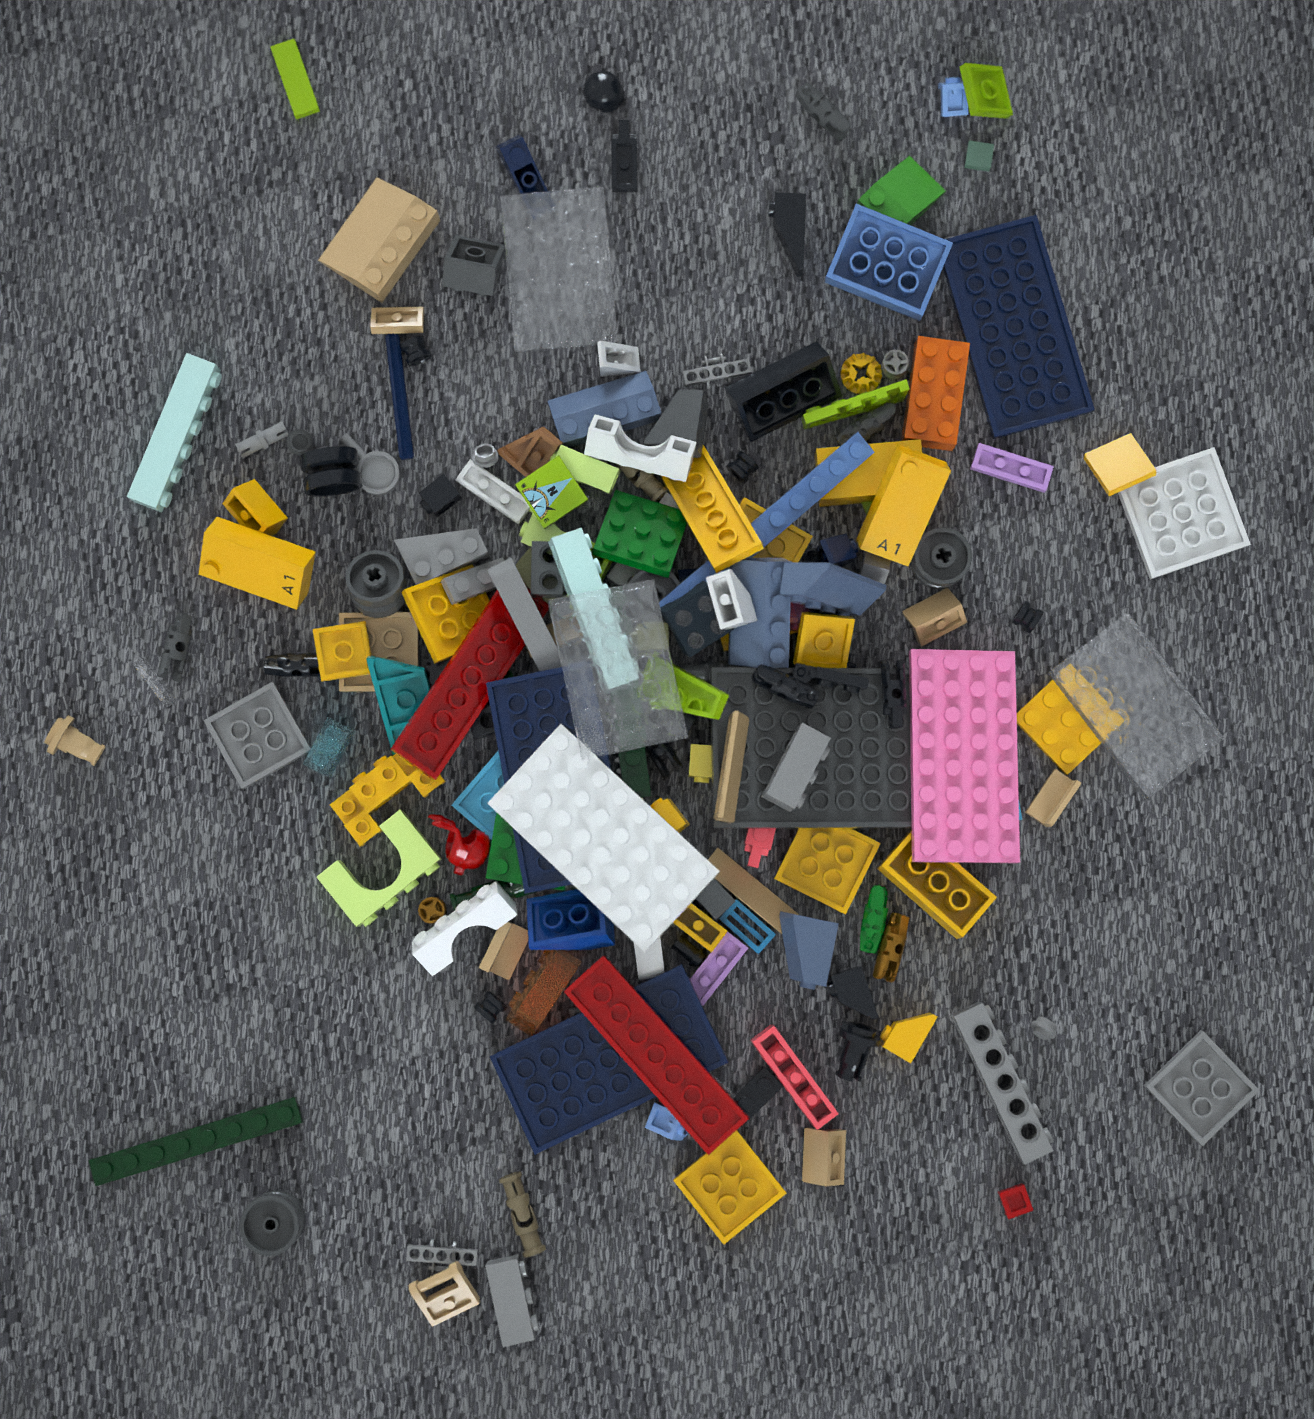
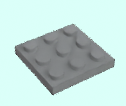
(258, 735)
(1201, 1088)

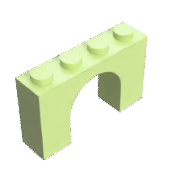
(585, 471)
(416, 860)

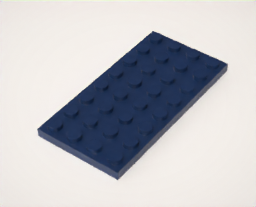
(1015, 327)
(523, 717)
(576, 1079)

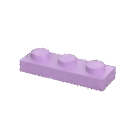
(1011, 467)
(717, 966)

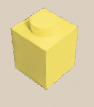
(700, 763)

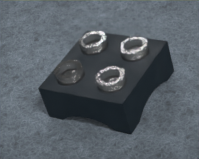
(693, 620)

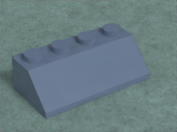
(624, 400)
(829, 588)
(768, 638)

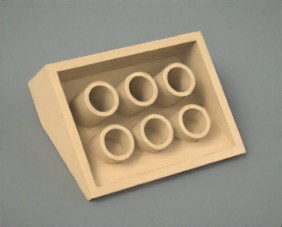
(380, 238)

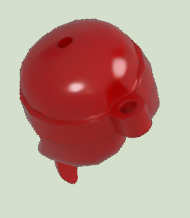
(463, 852)

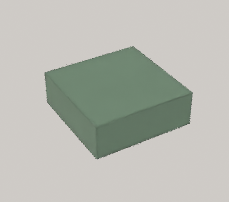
(979, 156)

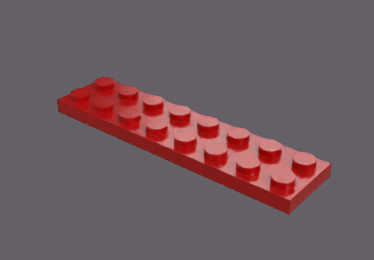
(462, 689)
(656, 1055)

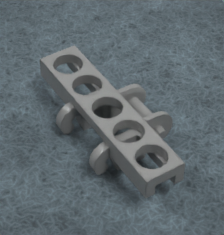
(723, 366)
(433, 1255)

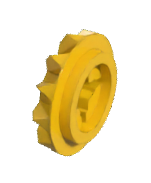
(862, 385)

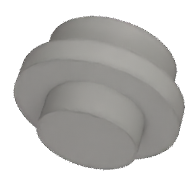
(485, 455)
(1044, 1028)

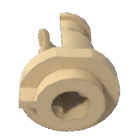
(70, 740)

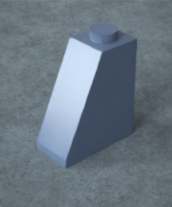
(808, 948)

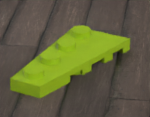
(856, 405)
(699, 696)

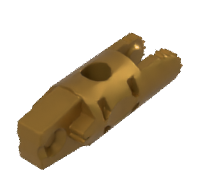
(891, 948)

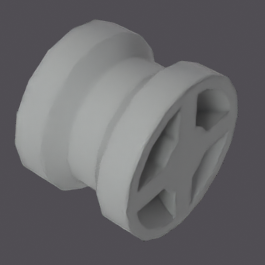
(895, 359)

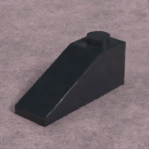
(789, 223)

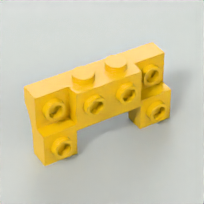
(374, 790)

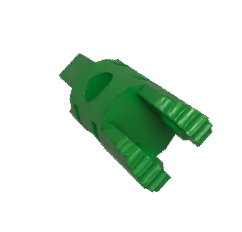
(874, 920)

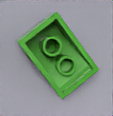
(903, 192)

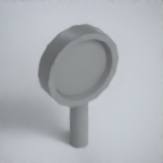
(378, 469)

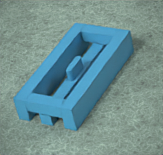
(764, 941)

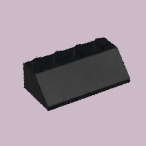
(784, 391)

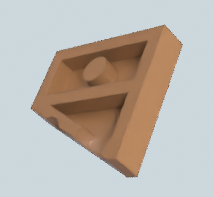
(531, 450)

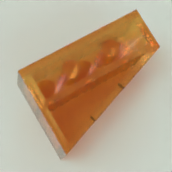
(542, 990)

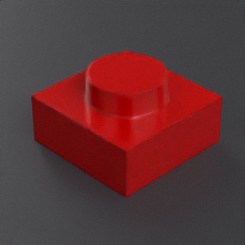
(1015, 1201)

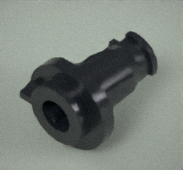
(856, 1048)

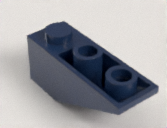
(521, 166)

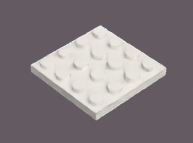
(1184, 514)

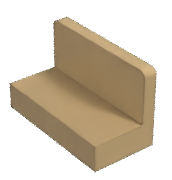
(935, 616)
(1052, 798)
(505, 950)
(824, 1156)

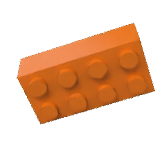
(935, 392)

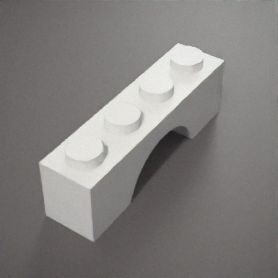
(610, 443)
(488, 908)

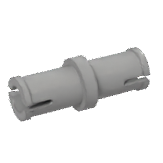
(262, 439)

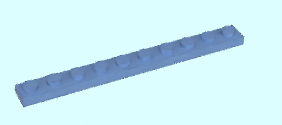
(792, 504)

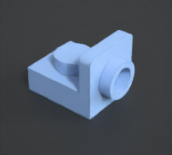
(953, 97)
(664, 1123)

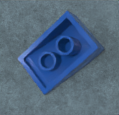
(567, 923)

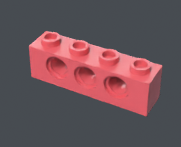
(794, 1077)

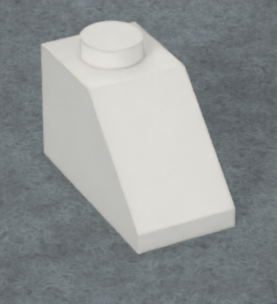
(730, 600)

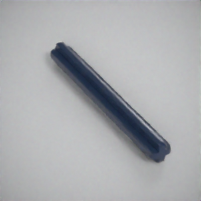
(399, 397)

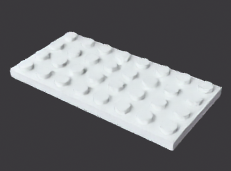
(603, 838)

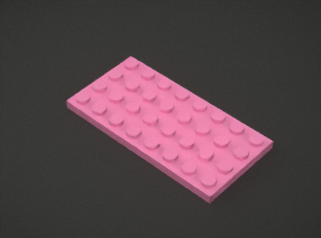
(963, 756)

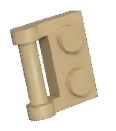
(447, 1301)

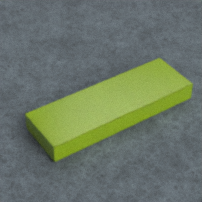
(295, 79)

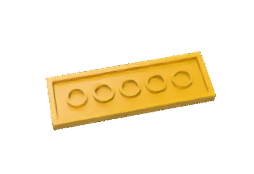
(714, 514)

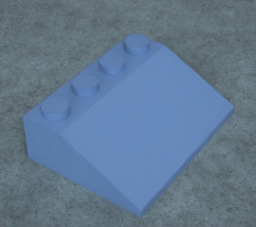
(888, 262)

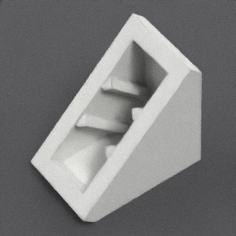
(617, 359)

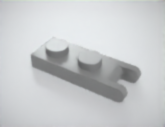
(470, 582)

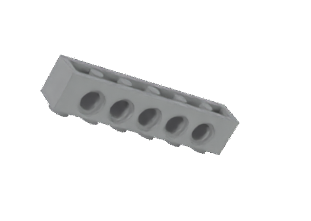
(1039, 1141)

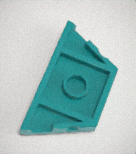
(399, 692)

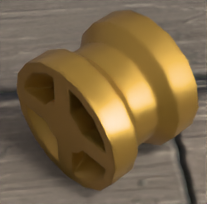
(428, 908)

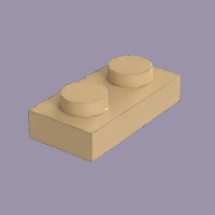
(397, 320)

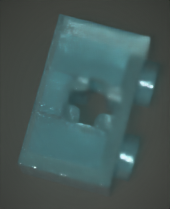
(329, 747)

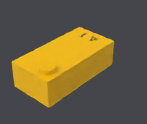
(865, 480)
(903, 505)
(256, 562)
(939, 888)

